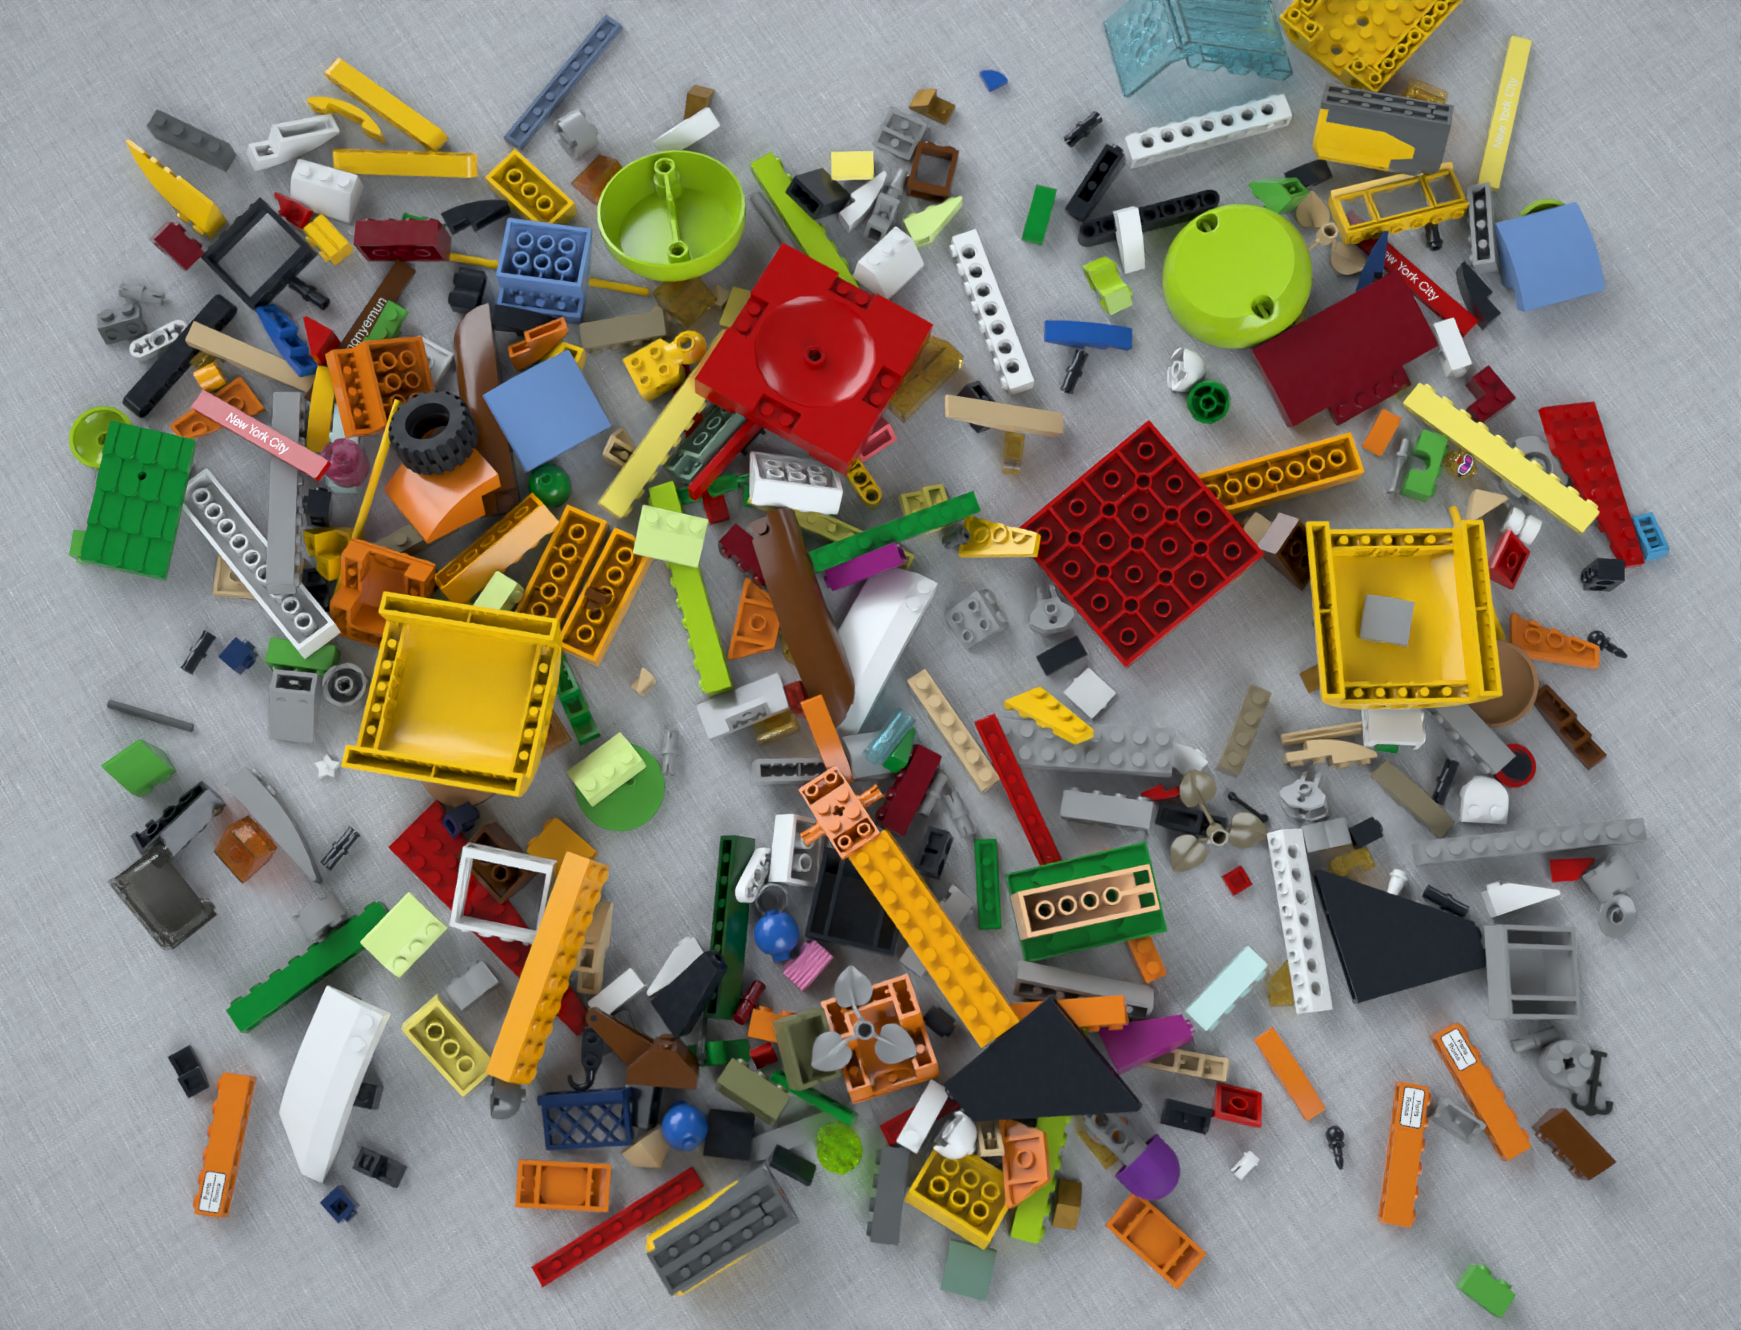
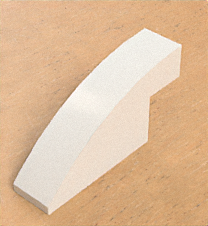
(291, 140)

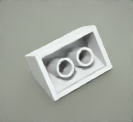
(326, 190)
(889, 264)
(791, 859)

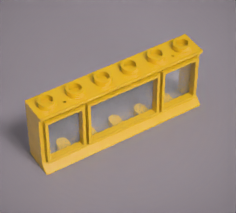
(1396, 204)

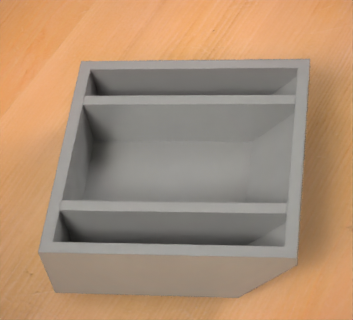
(1532, 972)

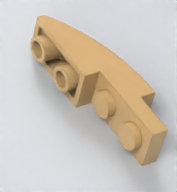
(1335, 751)
(592, 953)

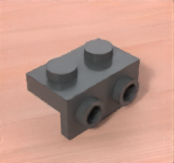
(121, 323)

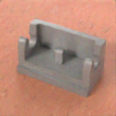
(1456, 1120)

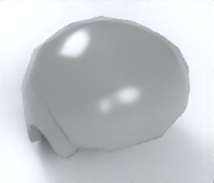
(771, 897)

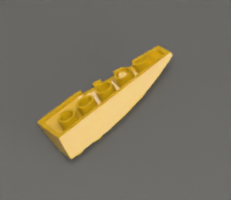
(180, 195)

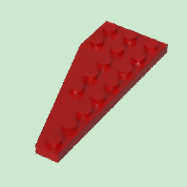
(1581, 445)

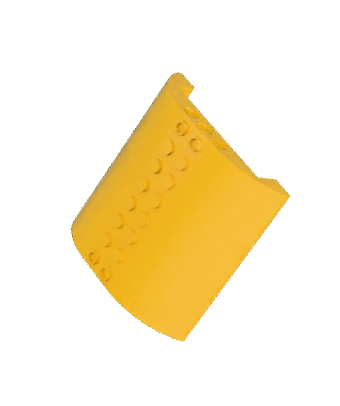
(1452, 628)
(459, 695)

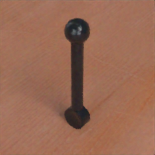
(1263, 817)

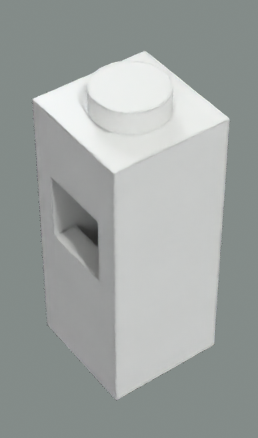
(1451, 348)
(618, 992)

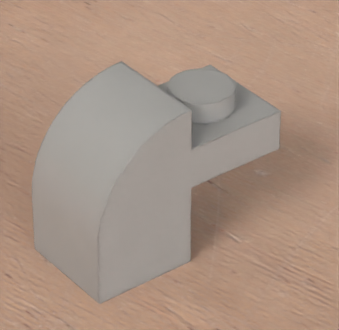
(882, 218)

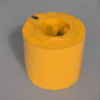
(210, 377)

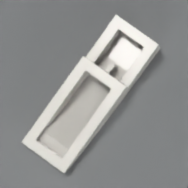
(687, 131)
(862, 203)
(1130, 239)

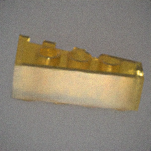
(929, 373)

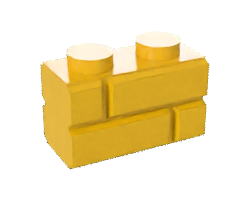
(328, 240)

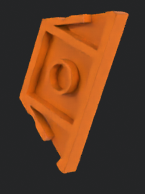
(755, 624)
(1024, 1161)

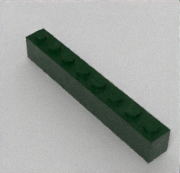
(730, 925)

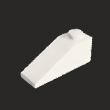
(1187, 758)
(1510, 897)
(679, 960)
(923, 1116)

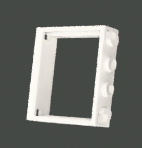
(505, 857)

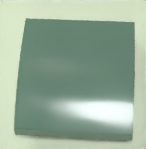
(968, 1269)

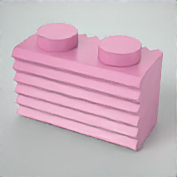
(807, 965)

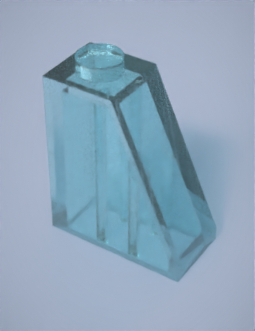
(888, 736)

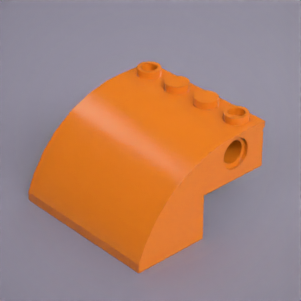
(364, 576)
(865, 1073)

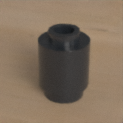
(939, 1021)

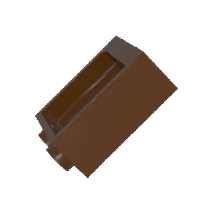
(930, 191)

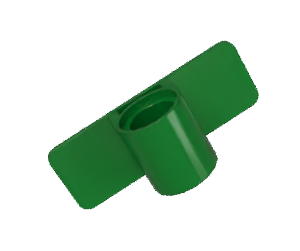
(723, 1051)

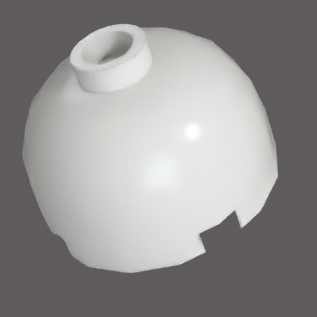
(1186, 370)
(956, 1137)

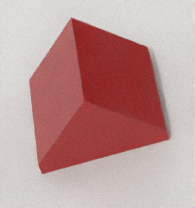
(320, 340)
(1507, 560)
(1237, 1105)

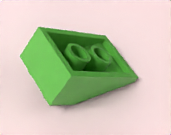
(140, 768)

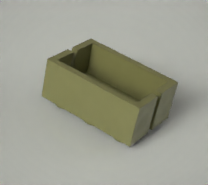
(795, 1042)
(753, 1091)

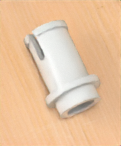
(1396, 882)
(1246, 1163)

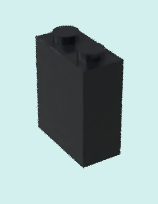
(818, 193)

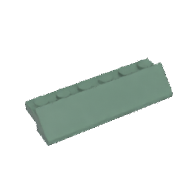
(703, 444)

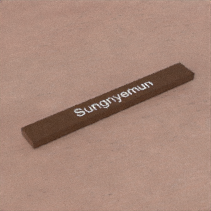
(389, 289)

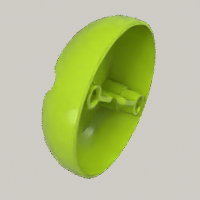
(672, 215)
(1231, 271)

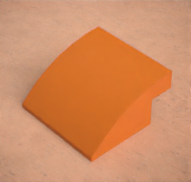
(373, 376)
(443, 501)

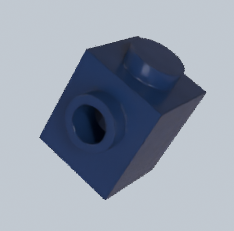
(239, 655)

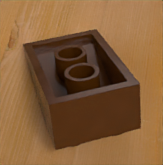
(1287, 549)

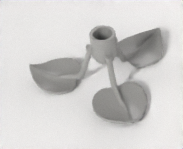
(831, 1052)

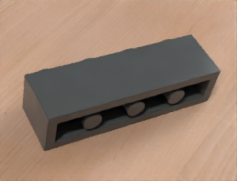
(191, 140)
(889, 1195)

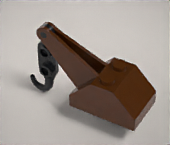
(649, 1060)

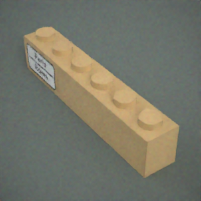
(952, 731)

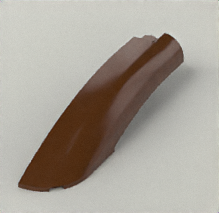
(478, 373)
(803, 611)

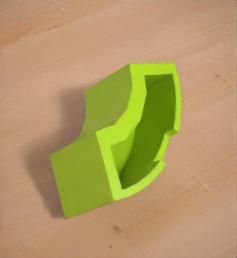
(1104, 277)

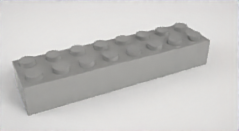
(1110, 751)

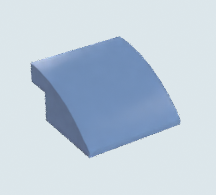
(1548, 257)
(545, 268)
(547, 411)

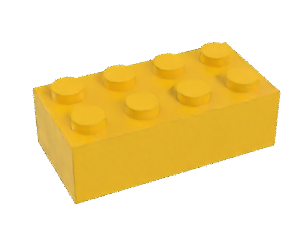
(530, 191)

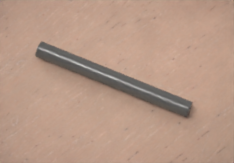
(152, 716)

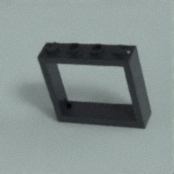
(236, 232)

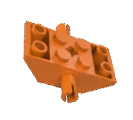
(839, 812)

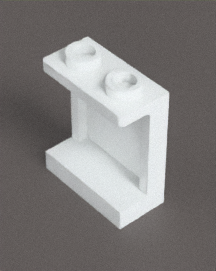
(1393, 727)

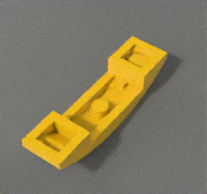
(329, 105)
(320, 411)

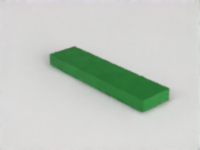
(987, 884)
(819, 1100)

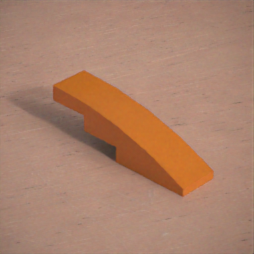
(826, 736)
(1289, 1074)

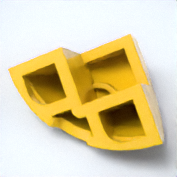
(327, 546)

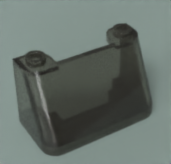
(161, 898)

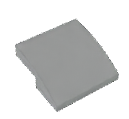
(900, 134)
(1386, 620)
(853, 748)

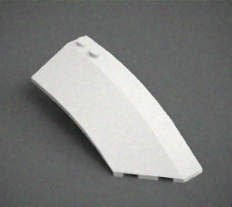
(877, 635)
(329, 1078)

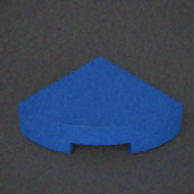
(993, 79)

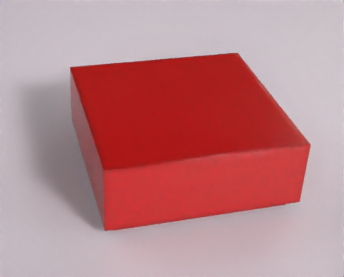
(1236, 880)
(763, 1055)

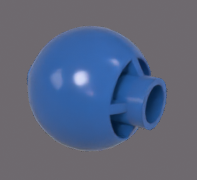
(776, 934)
(684, 1126)

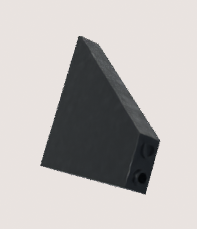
(1393, 941)
(1040, 1071)

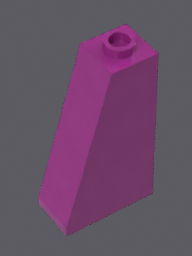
(865, 566)
(1145, 1040)

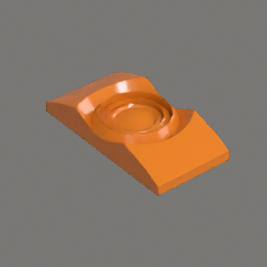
(563, 1185)
(1155, 1240)

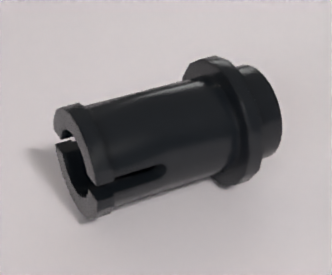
(1433, 237)

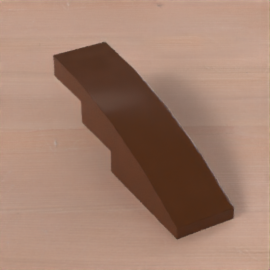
(1568, 728)

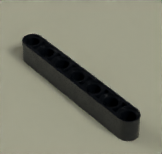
(1156, 211)
(176, 359)

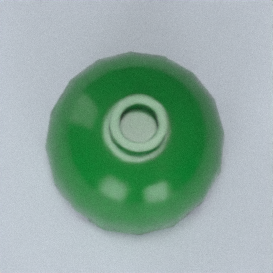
(1209, 401)
(550, 485)

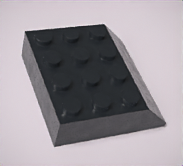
(847, 910)

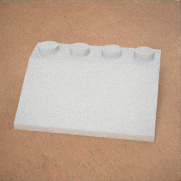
(793, 483)

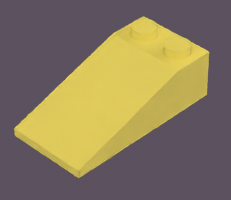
(448, 1045)

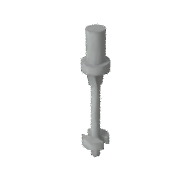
(1402, 456)

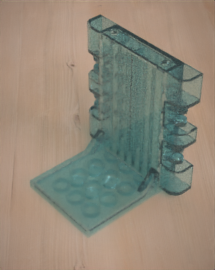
(1205, 33)

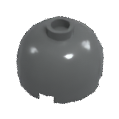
(505, 1098)

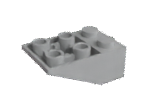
(294, 705)

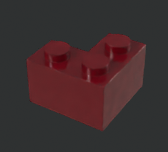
(178, 246)
(1491, 395)

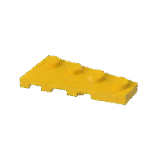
(997, 540)
(1050, 714)

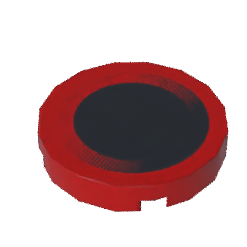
(1519, 770)

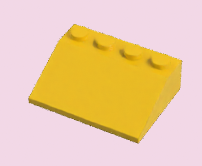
(961, 1195)

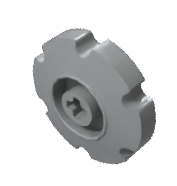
(1541, 453)

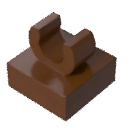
(597, 598)

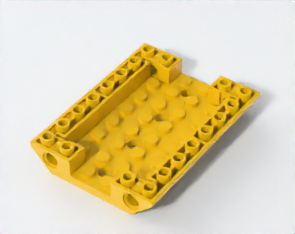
(1370, 52)

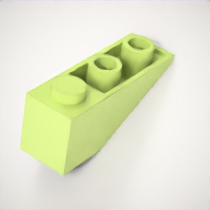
(928, 224)

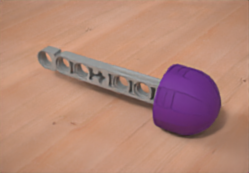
(1148, 1168)

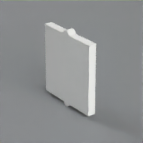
(1089, 693)

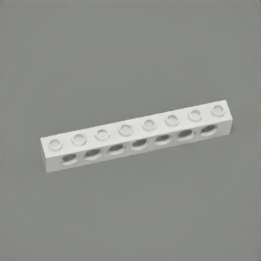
(1138, 155)
(970, 244)
(1299, 921)

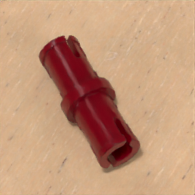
(749, 1002)

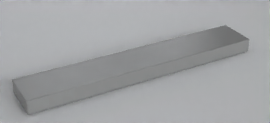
(800, 1132)

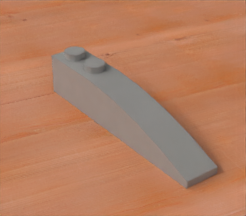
(792, 771)
(274, 817)

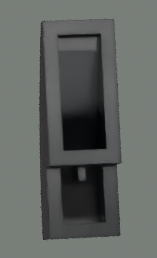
(475, 214)
(1476, 296)
(517, 319)
(1186, 820)

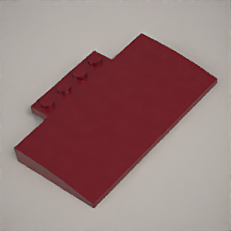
(1346, 353)

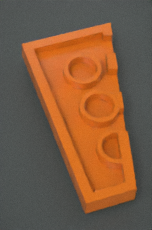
(236, 394)
(1551, 645)

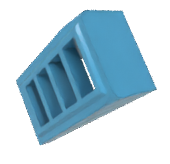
(1652, 549)

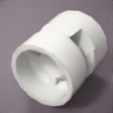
(1523, 527)

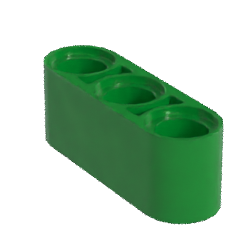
(1039, 214)

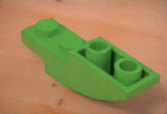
(388, 323)

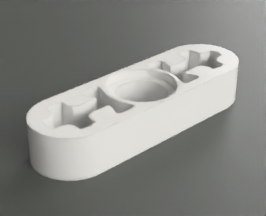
(151, 337)
(748, 885)

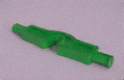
(719, 487)

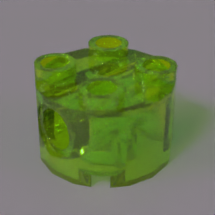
(838, 1147)

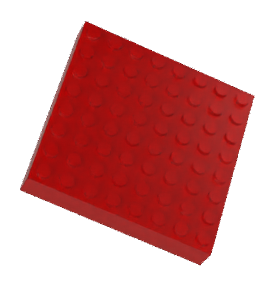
(1140, 544)

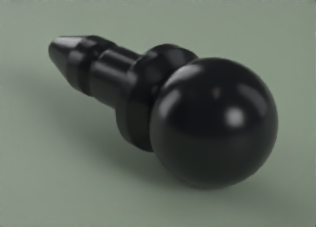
(1599, 638)
(1335, 1138)

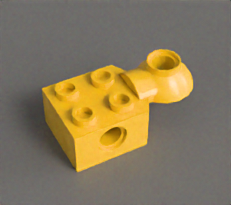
(659, 366)

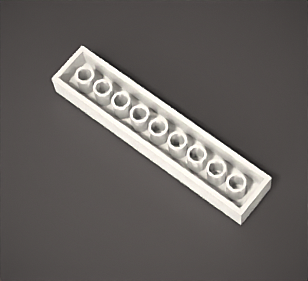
(246, 554)

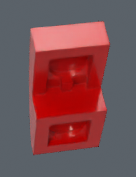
(1158, 793)

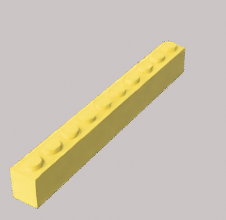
(656, 444)
(1501, 459)

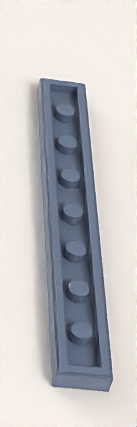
(563, 83)

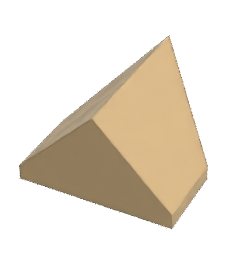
(618, 449)
(648, 1149)

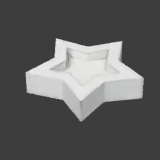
(327, 767)

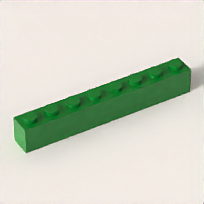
(894, 531)
(306, 970)

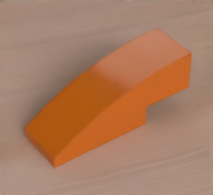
(537, 343)

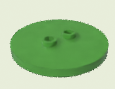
(632, 802)

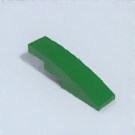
(575, 705)

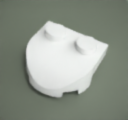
(1484, 801)

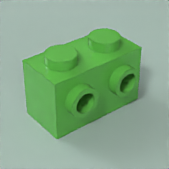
(1485, 1290)

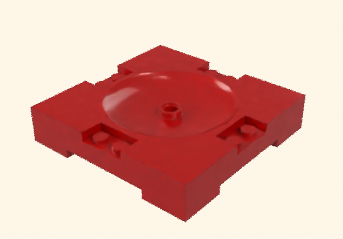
(805, 313)

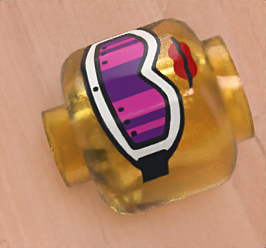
(1460, 464)

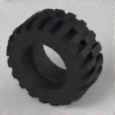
(425, 414)

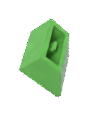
(1279, 193)

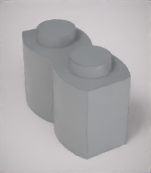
(1326, 834)
(472, 986)

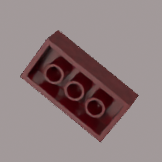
(402, 240)

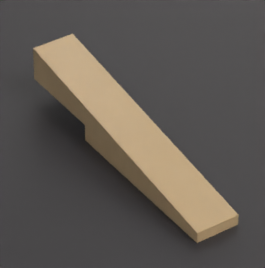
(246, 357)
(1004, 416)

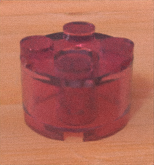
(352, 472)

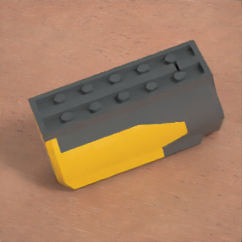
(1381, 130)
(720, 1231)

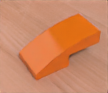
(1381, 432)

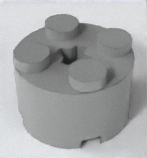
(576, 133)
(334, 687)
(1610, 877)
(320, 915)
(1578, 1063)

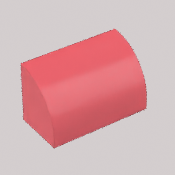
(878, 440)

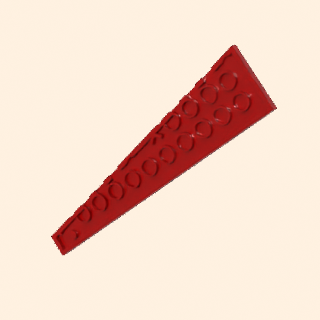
(432, 857)

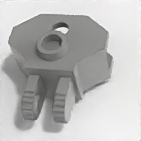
(1050, 610)
(1305, 796)

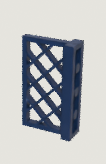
(588, 1098)

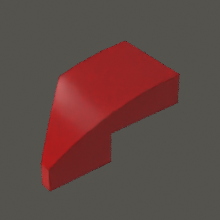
(293, 211)
(1569, 869)

